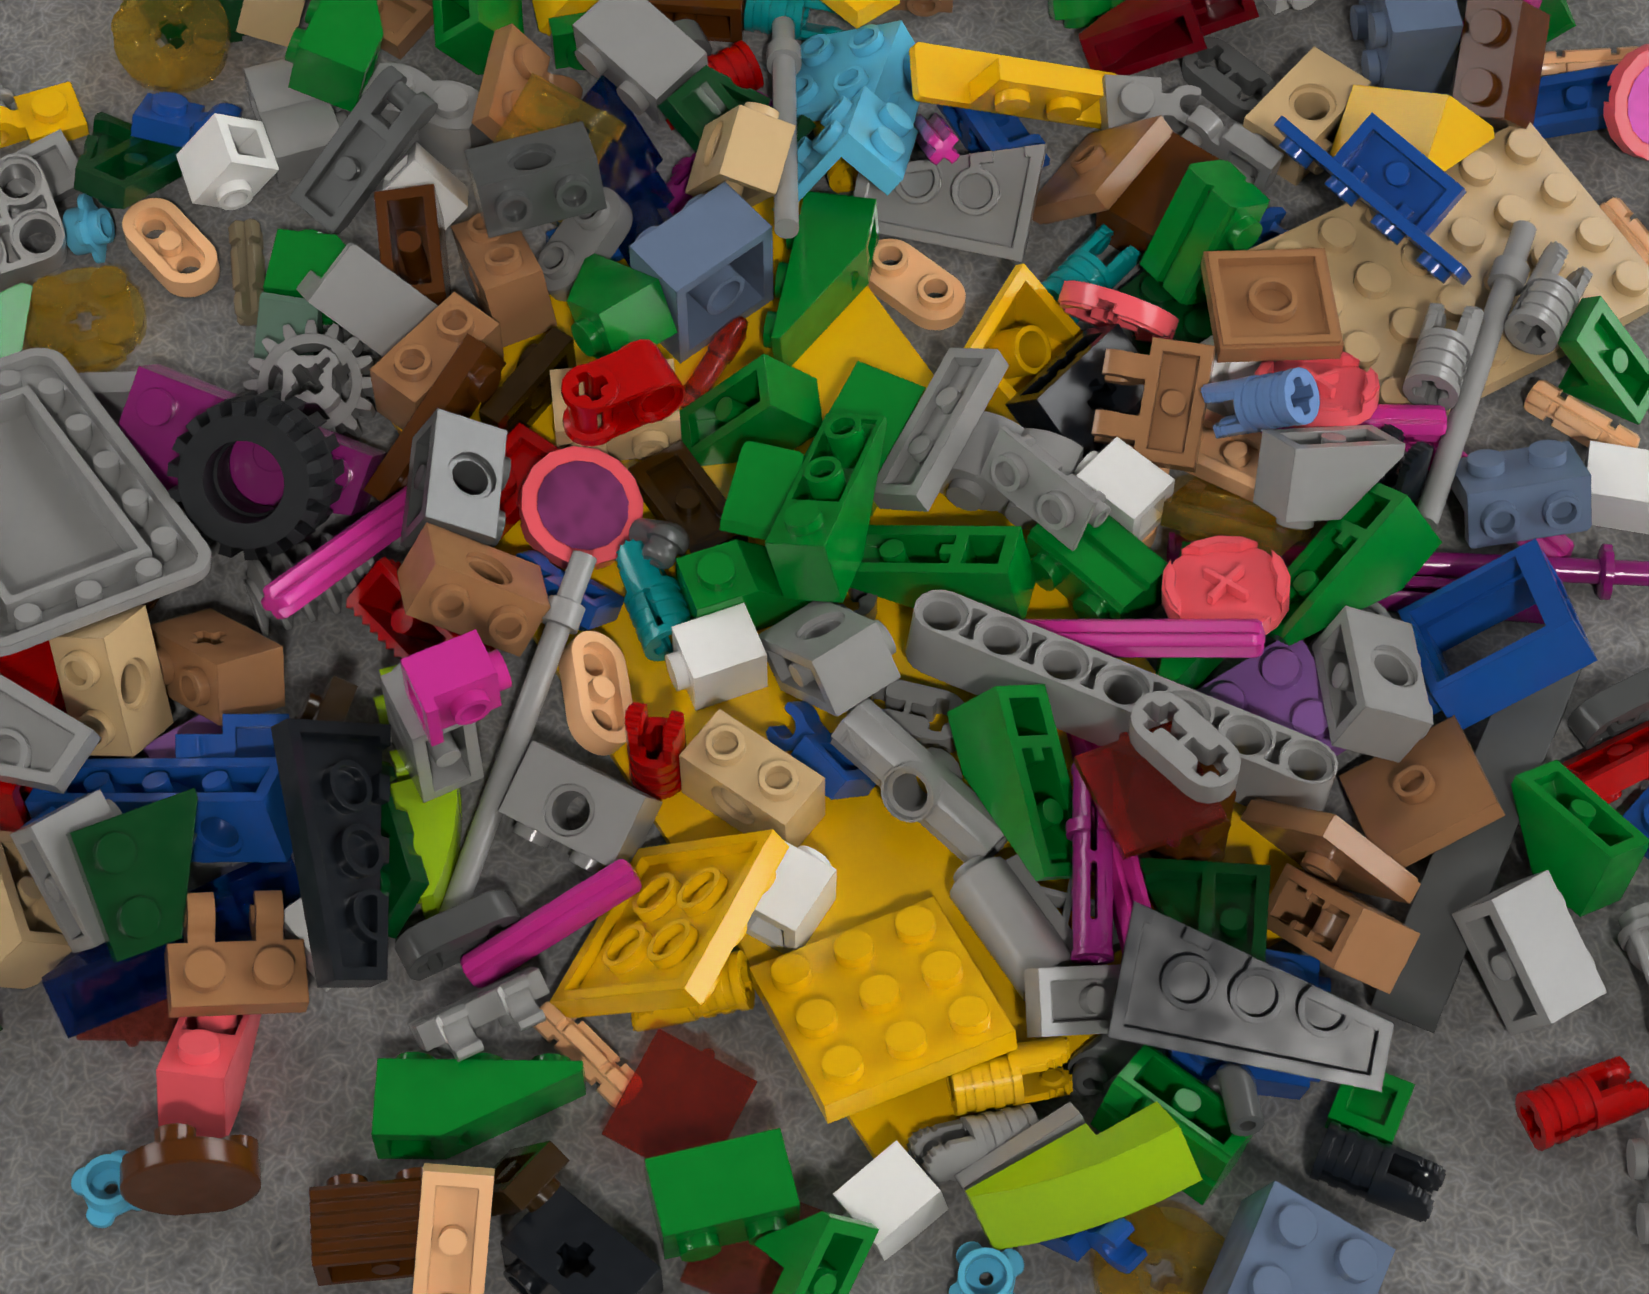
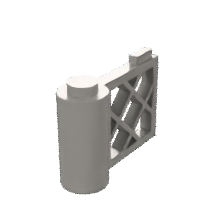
(1017, 915)

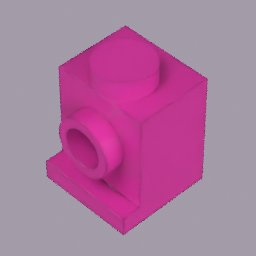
(454, 683)

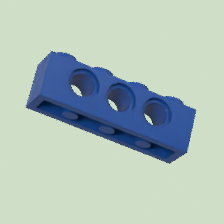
(237, 804)

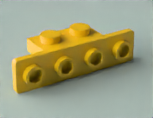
(1006, 85)

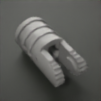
(1546, 303)
(1442, 357)
(961, 1142)

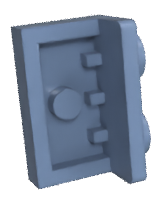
(1523, 493)

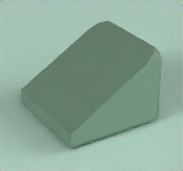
(281, 310)

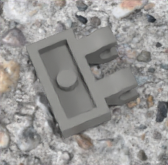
(508, 999)

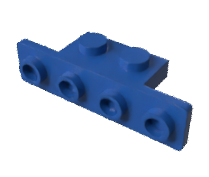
(1393, 181)

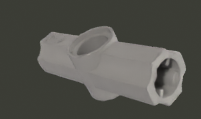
(895, 759)

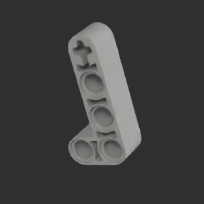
(25, 217)

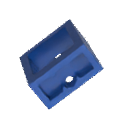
(1480, 602)

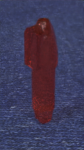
(719, 354)

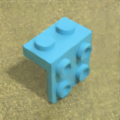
(852, 59)
(867, 135)

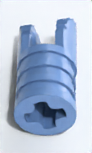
(1265, 401)

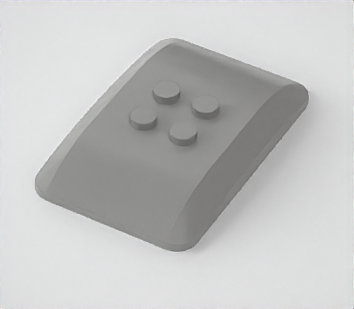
(78, 510)

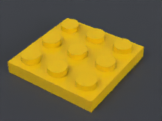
(675, 932)
(882, 1009)

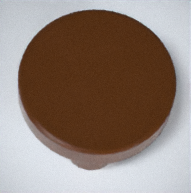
(191, 1172)

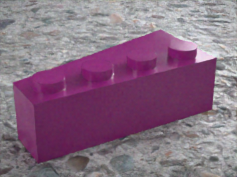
(167, 400)

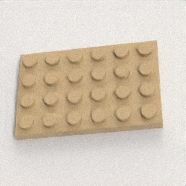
(1387, 293)

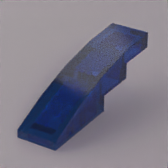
(631, 166)
(96, 991)

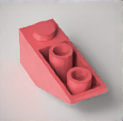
(206, 1072)

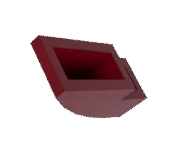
(1157, 31)

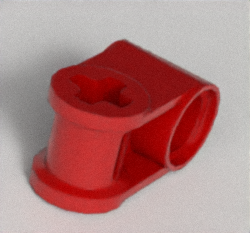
(625, 388)

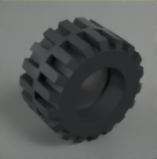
(214, 500)

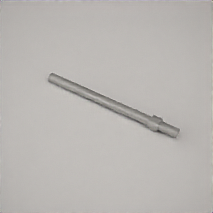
(784, 63)
(1506, 281)
(559, 622)

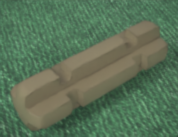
(247, 269)

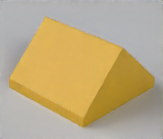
(1428, 121)
(1026, 330)

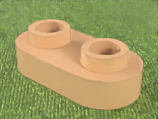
(174, 250)
(910, 282)
(595, 692)

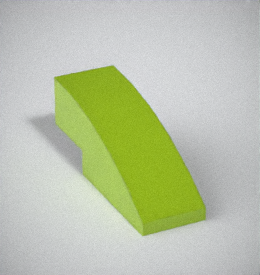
(1085, 1180)

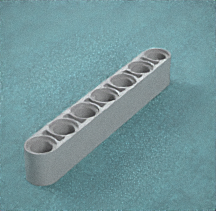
(1095, 693)

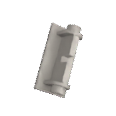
(1041, 490)

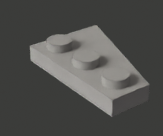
(971, 205)
(40, 742)

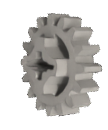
(326, 368)

